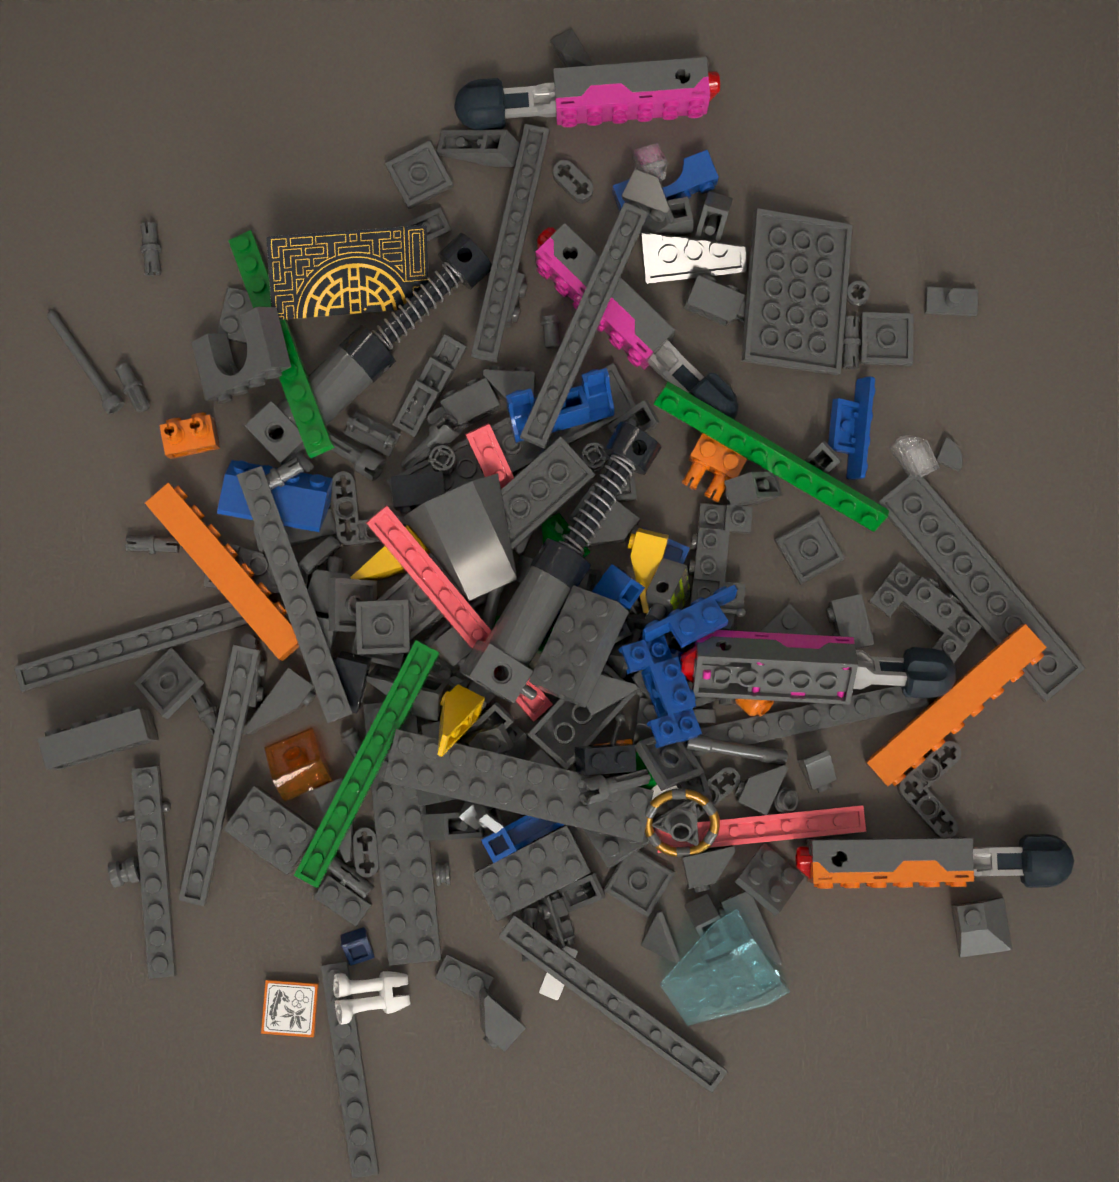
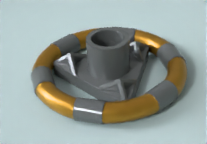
(681, 822)

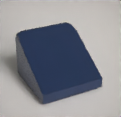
(357, 946)

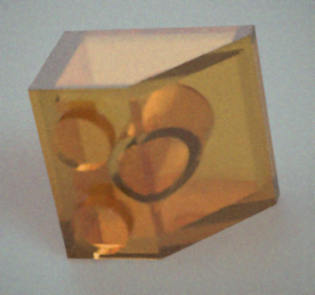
(297, 764)

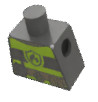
(667, 590)

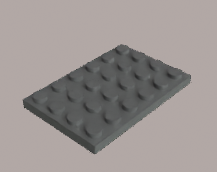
(797, 292)

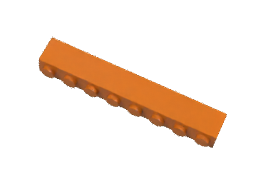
(224, 570)
(950, 710)

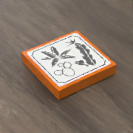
(290, 1008)

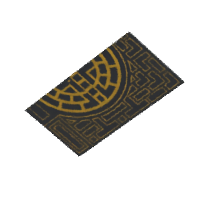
(346, 271)

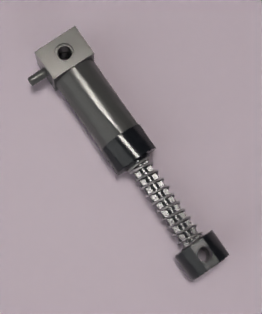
(366, 354)
(552, 576)

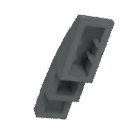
(430, 385)

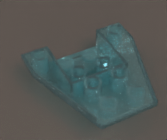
(723, 974)

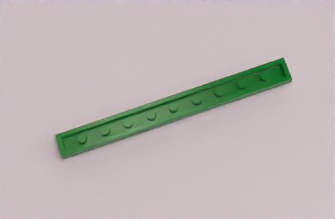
(295, 379)
(771, 456)
(366, 764)

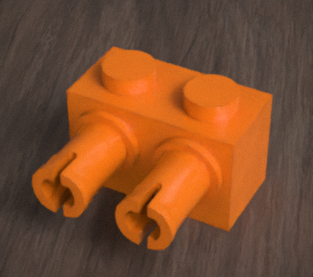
(189, 435)
(717, 459)

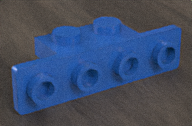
(851, 427)
(695, 621)

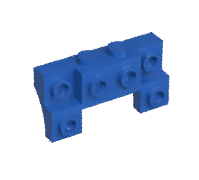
(583, 404)
(666, 688)

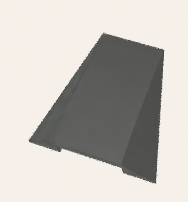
(468, 535)

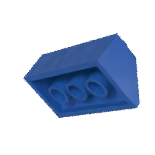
(300, 501)

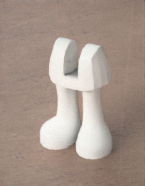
(347, 1007)

